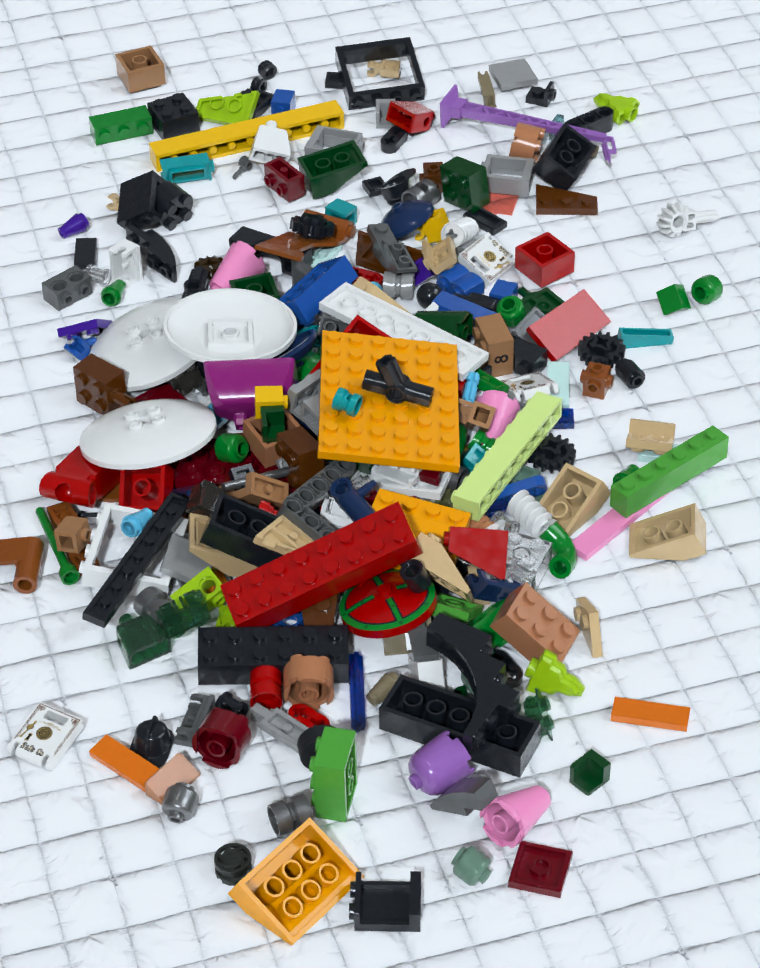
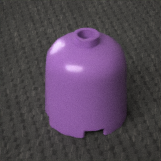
(439, 765)

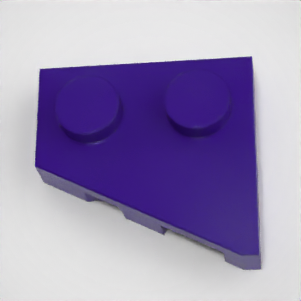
(88, 327)

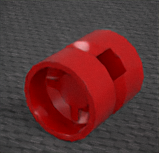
(266, 687)

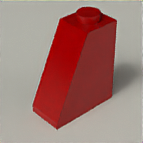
(480, 548)

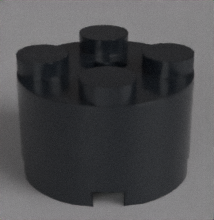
(173, 204)

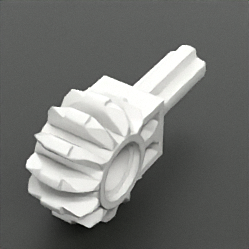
(680, 218)

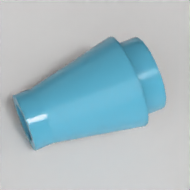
(134, 523)

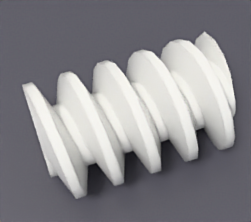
(460, 230)
(529, 513)

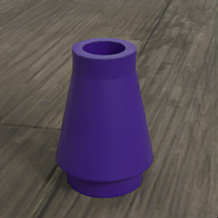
(76, 224)

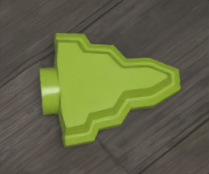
(623, 107)
(552, 676)

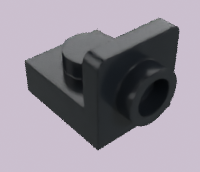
(541, 96)

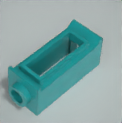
(187, 168)

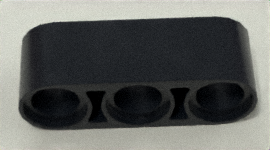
(598, 120)

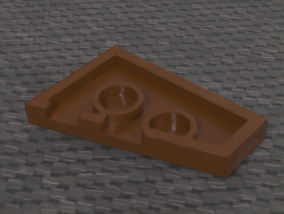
(564, 202)

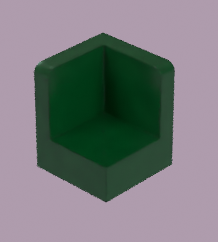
(271, 422)
(590, 772)

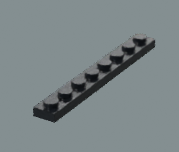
(136, 560)

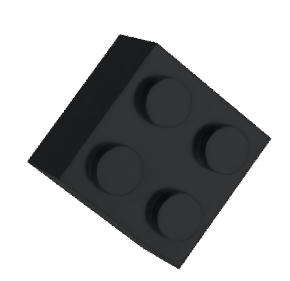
(173, 116)

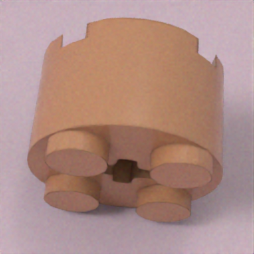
(527, 141)
(308, 681)

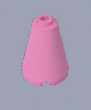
(236, 264)
(505, 411)
(514, 815)

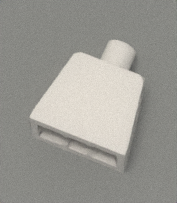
(270, 143)

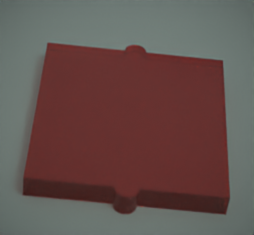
(502, 203)

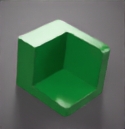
(673, 299)

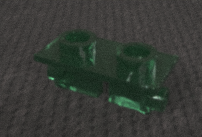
(537, 708)

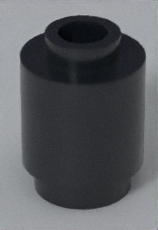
(629, 373)

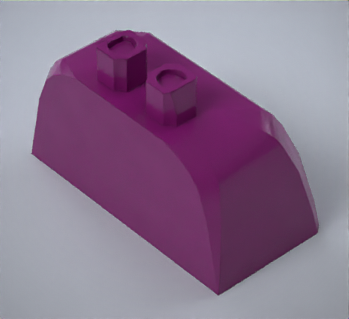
(234, 381)

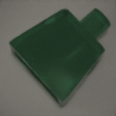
(141, 640)

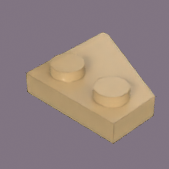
(282, 536)
(589, 623)

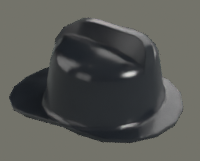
(395, 186)
(153, 741)

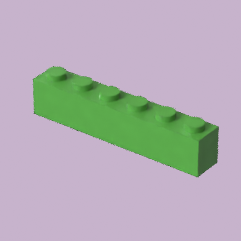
(669, 471)

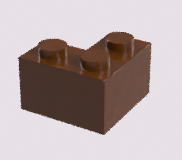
(300, 453)

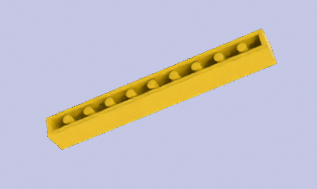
(240, 135)

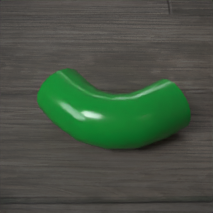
(563, 551)

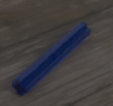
(356, 692)

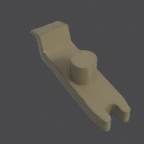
(486, 89)

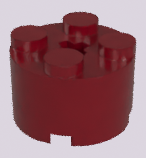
(222, 738)

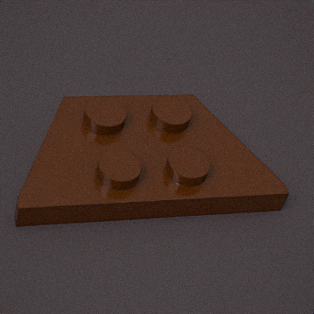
(366, 258)

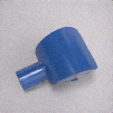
(80, 347)

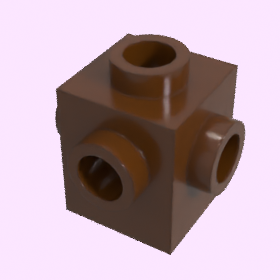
(431, 171)

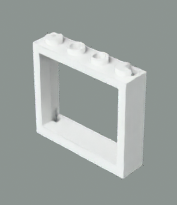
(96, 576)

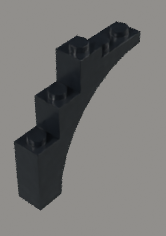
(472, 653)

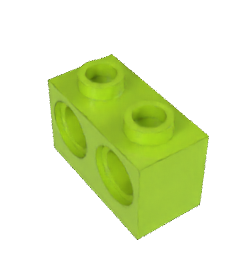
(202, 581)

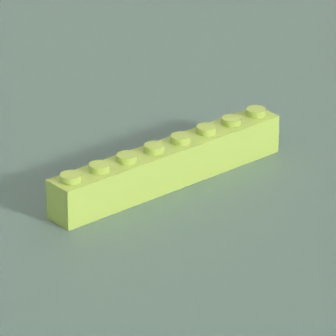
(507, 455)

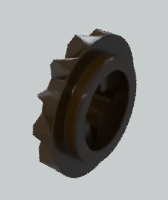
(209, 261)

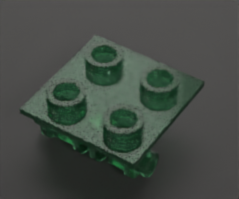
(183, 619)

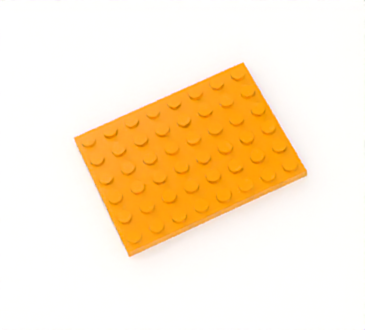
(382, 430)

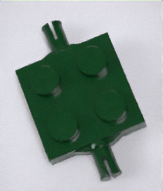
(544, 300)

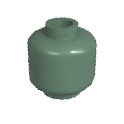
(471, 865)

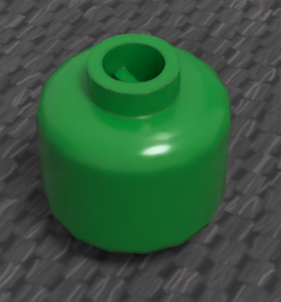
(707, 289)
(511, 310)
(231, 448)

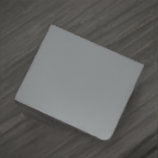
(381, 112)

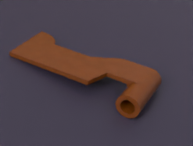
(292, 245)
(27, 557)

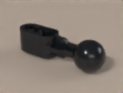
(428, 291)

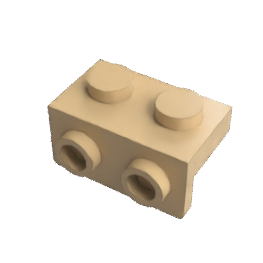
(440, 256)
(650, 436)

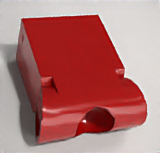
(78, 481)

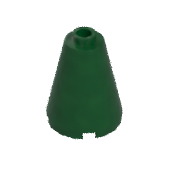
(454, 322)

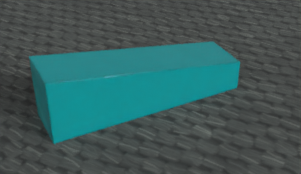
(645, 337)

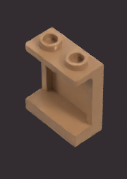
(261, 488)

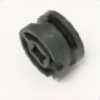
(233, 863)

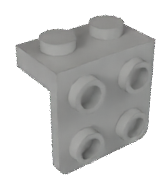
(303, 390)

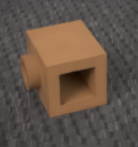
(72, 534)

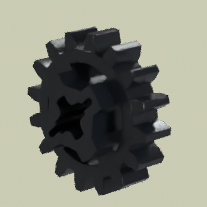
(312, 226)
(601, 349)
(553, 454)

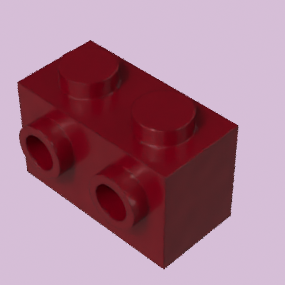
(284, 179)

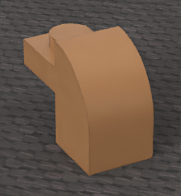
(475, 415)

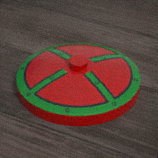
(385, 607)

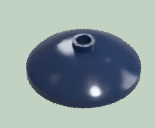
(408, 216)
(300, 347)

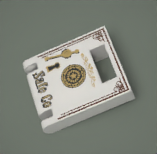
(490, 255)
(529, 385)
(43, 738)

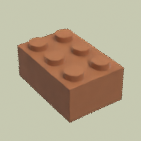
(533, 624)

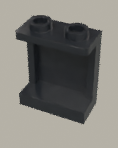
(138, 201)
(386, 904)

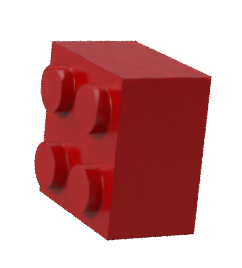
(544, 259)
(145, 487)

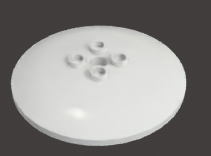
(229, 325)
(144, 359)
(147, 434)

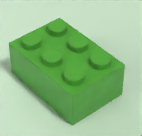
(334, 773)

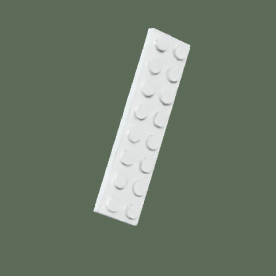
(351, 301)

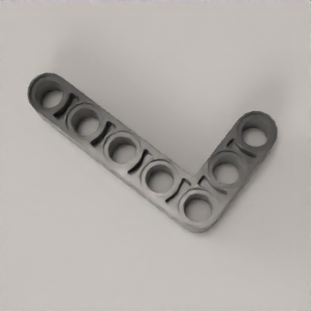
(301, 503)

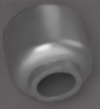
(180, 802)

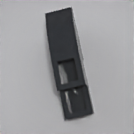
(156, 249)

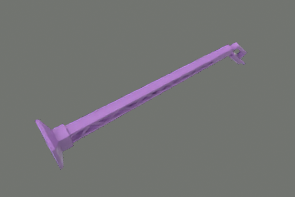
(456, 107)

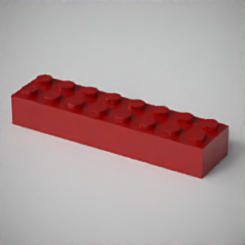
(322, 568)

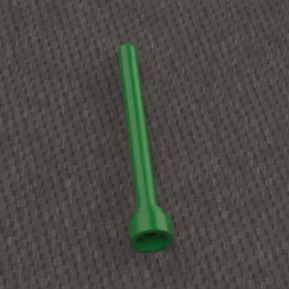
(68, 573)

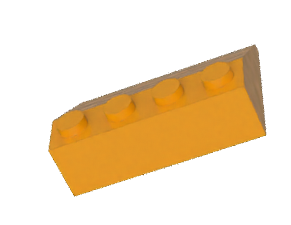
(424, 515)
(296, 883)

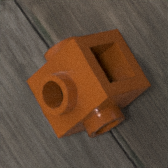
(596, 380)

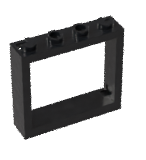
(378, 51)

